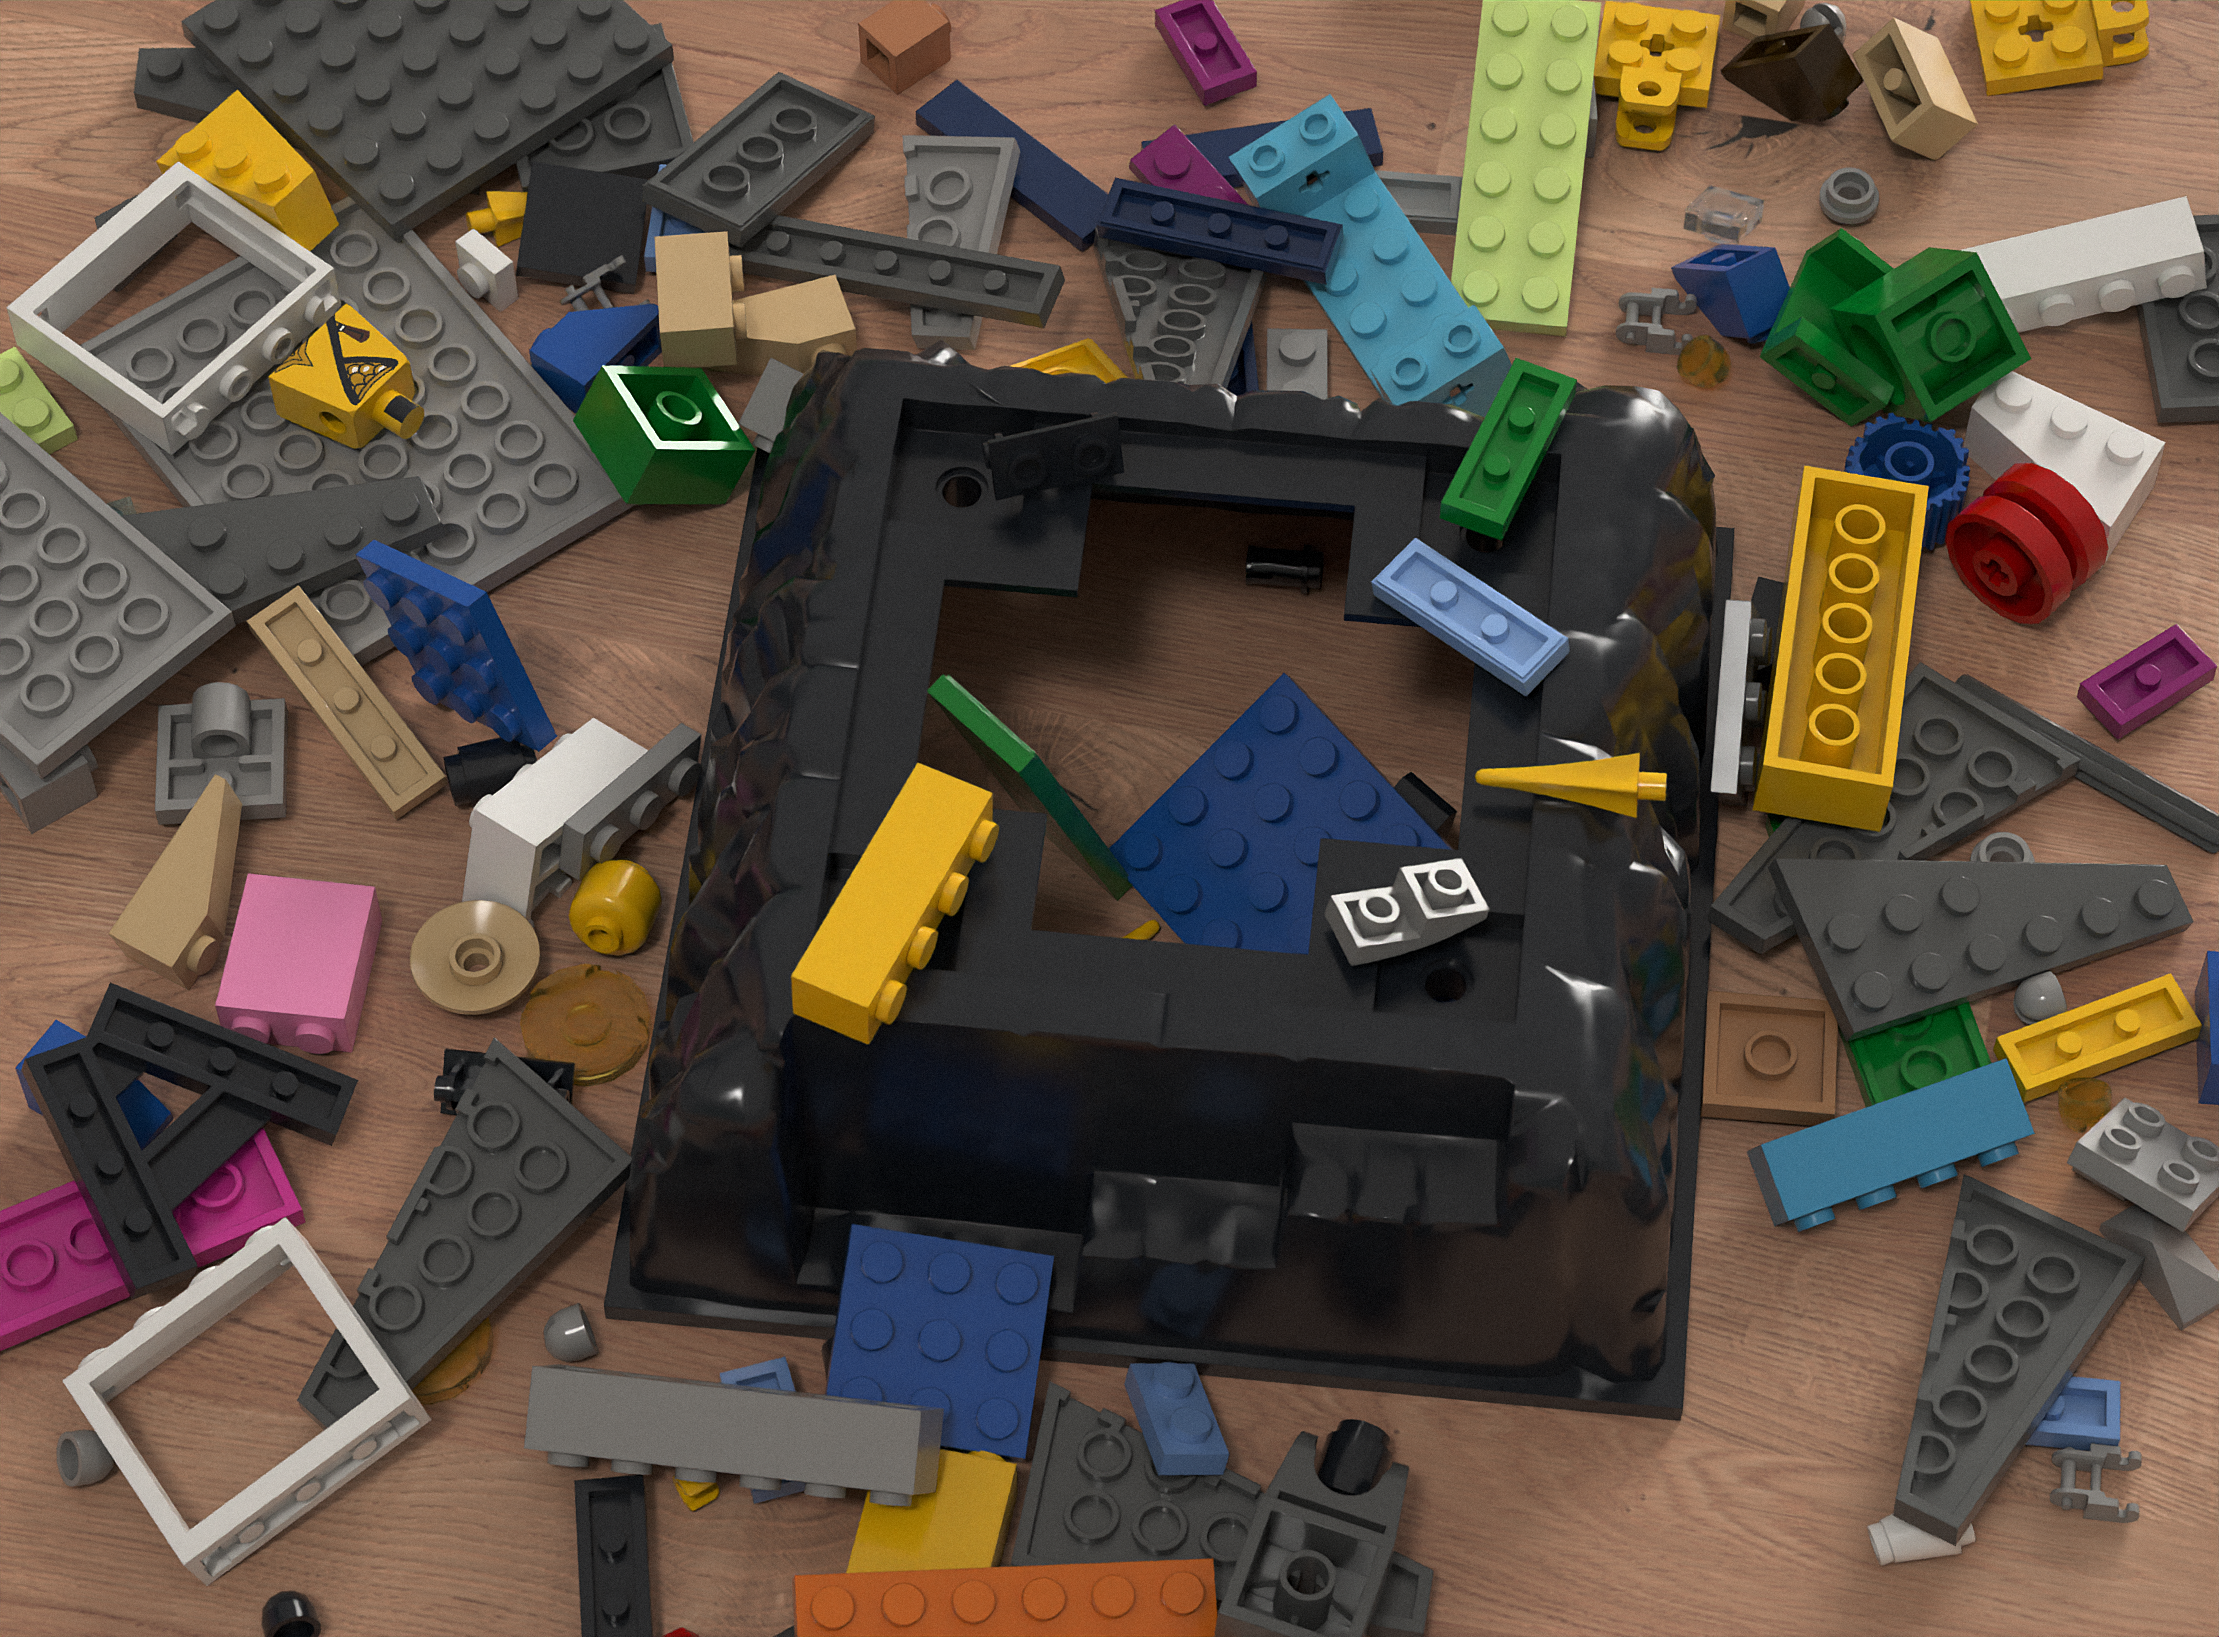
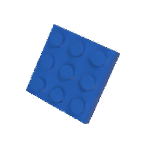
(455, 645)
(944, 1331)

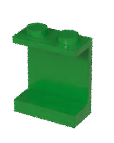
(1807, 340)

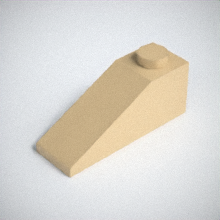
(793, 327)
(184, 900)

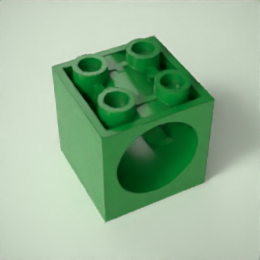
(1932, 332)

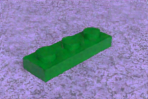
(1508, 449)

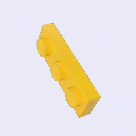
(2098, 1036)

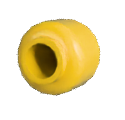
(615, 907)

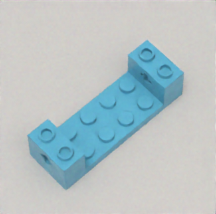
(1385, 285)

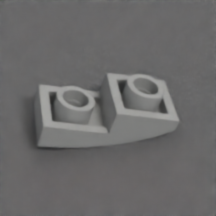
(1418, 910)

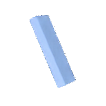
(1470, 616)

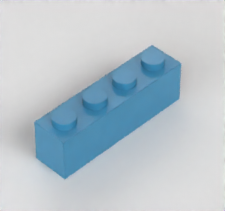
(1889, 1143)

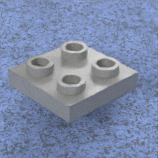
(224, 737)
(2149, 1163)

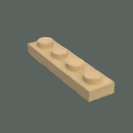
(347, 702)

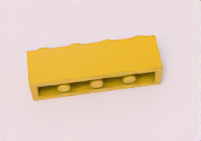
(894, 903)

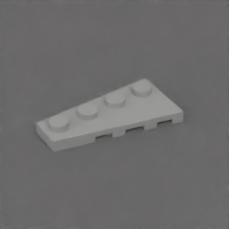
(960, 200)

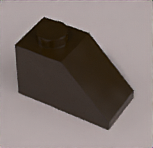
(1797, 72)

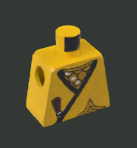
(347, 383)

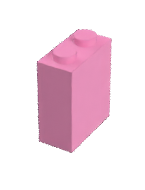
(300, 962)

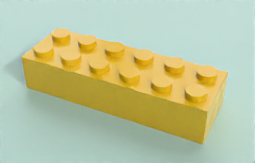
(1841, 649)

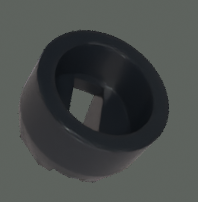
(290, 1616)

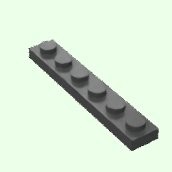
(905, 270)

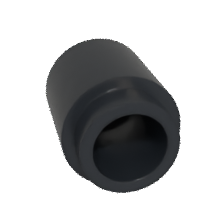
(484, 768)
(1354, 1457)

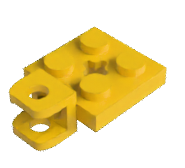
(2073, 46)
(1649, 84)

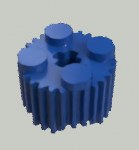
(1920, 457)

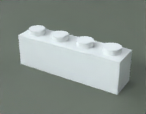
(2097, 265)

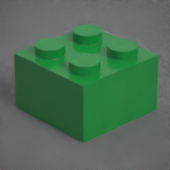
(663, 435)

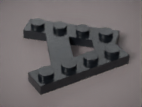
(137, 1189)

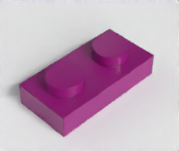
(1205, 49)
(1178, 165)
(2146, 681)

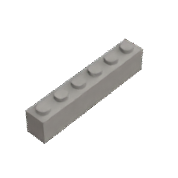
(734, 1430)

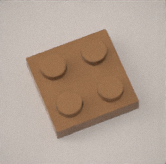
(1769, 1059)

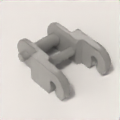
(593, 282)
(1653, 335)
(2093, 1501)

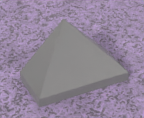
(2173, 1265)

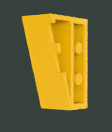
(256, 168)

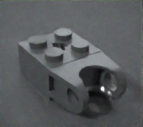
(1313, 1555)

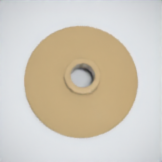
(470, 936)

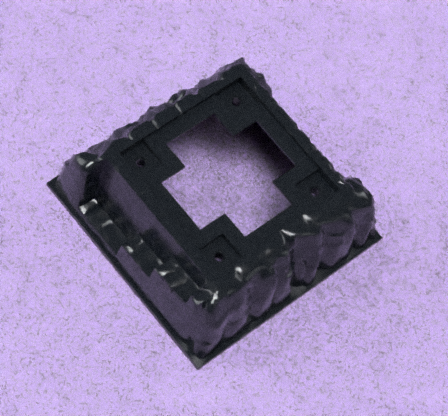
(1208, 1139)

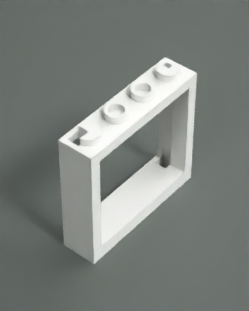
(125, 245)
(301, 1478)

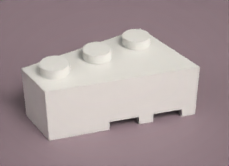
(2092, 451)
(521, 825)

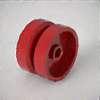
(2026, 543)

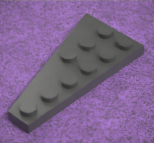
(1952, 776)
(1103, 1502)

